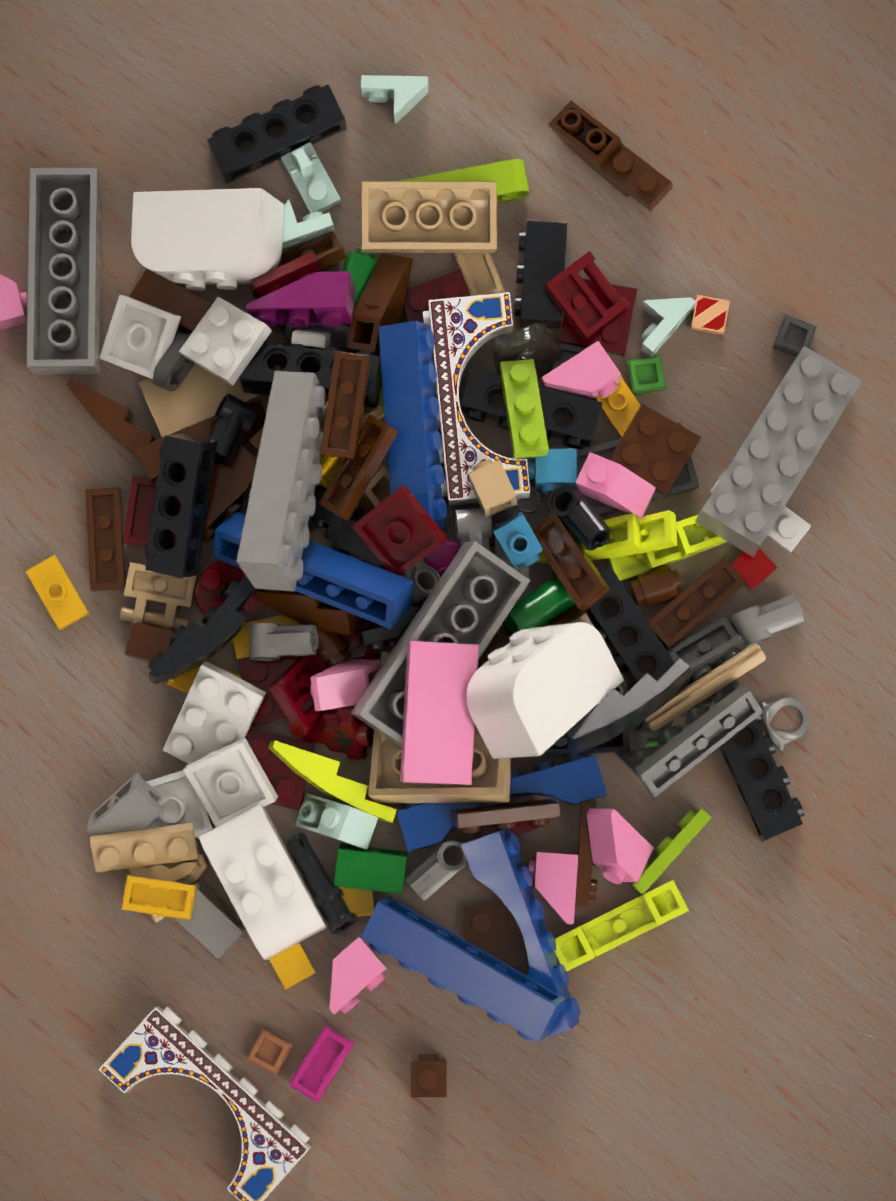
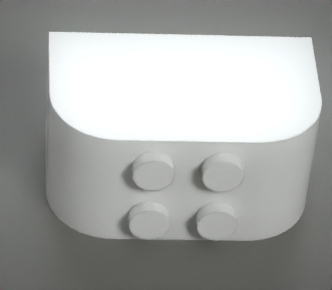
(208, 235)
(540, 687)
(262, 882)

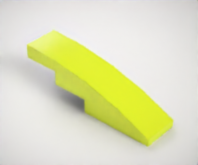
(634, 536)
(691, 540)
(322, 775)

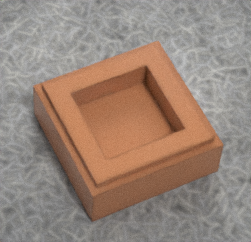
(269, 1051)

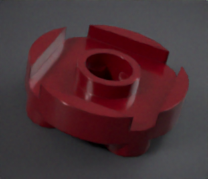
(213, 581)

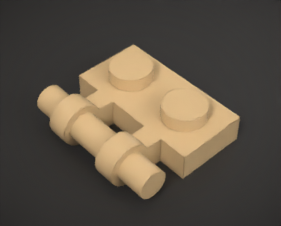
(161, 589)

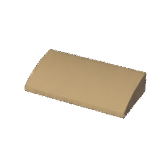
(428, 217)
(192, 401)
(488, 784)

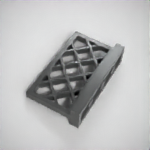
(693, 740)

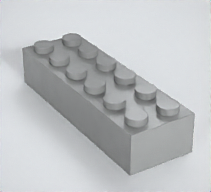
(64, 271)
(778, 451)
(284, 483)
(461, 609)

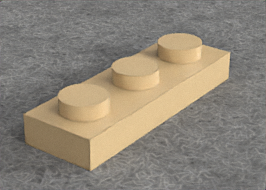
(144, 847)

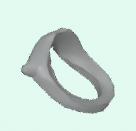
(778, 737)

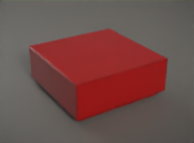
(754, 569)

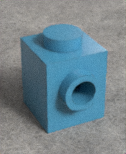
(554, 470)
(518, 541)

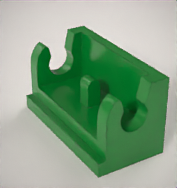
(371, 868)

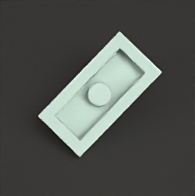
(311, 179)

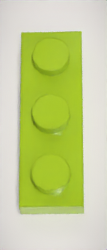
(523, 408)
(671, 848)

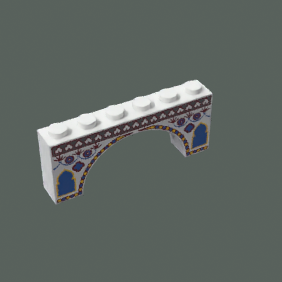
(459, 330)
(166, 1048)

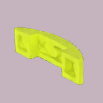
(620, 925)

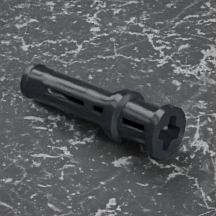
(328, 897)

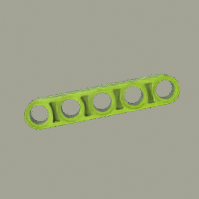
(508, 174)

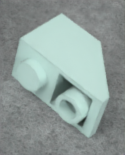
(336, 821)

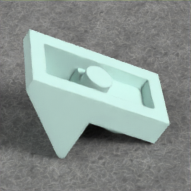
(403, 89)
(311, 227)
(669, 315)

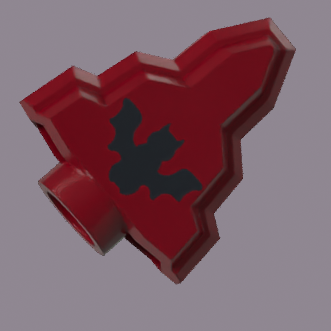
(341, 732)

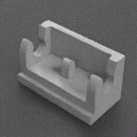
(126, 809)
(213, 922)

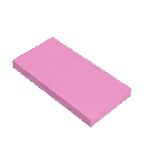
(436, 713)

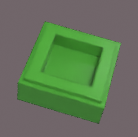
(646, 375)

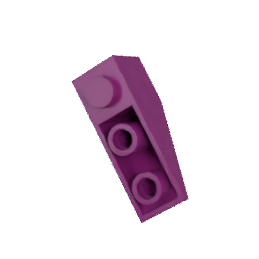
(314, 299)

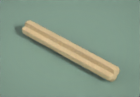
(707, 686)

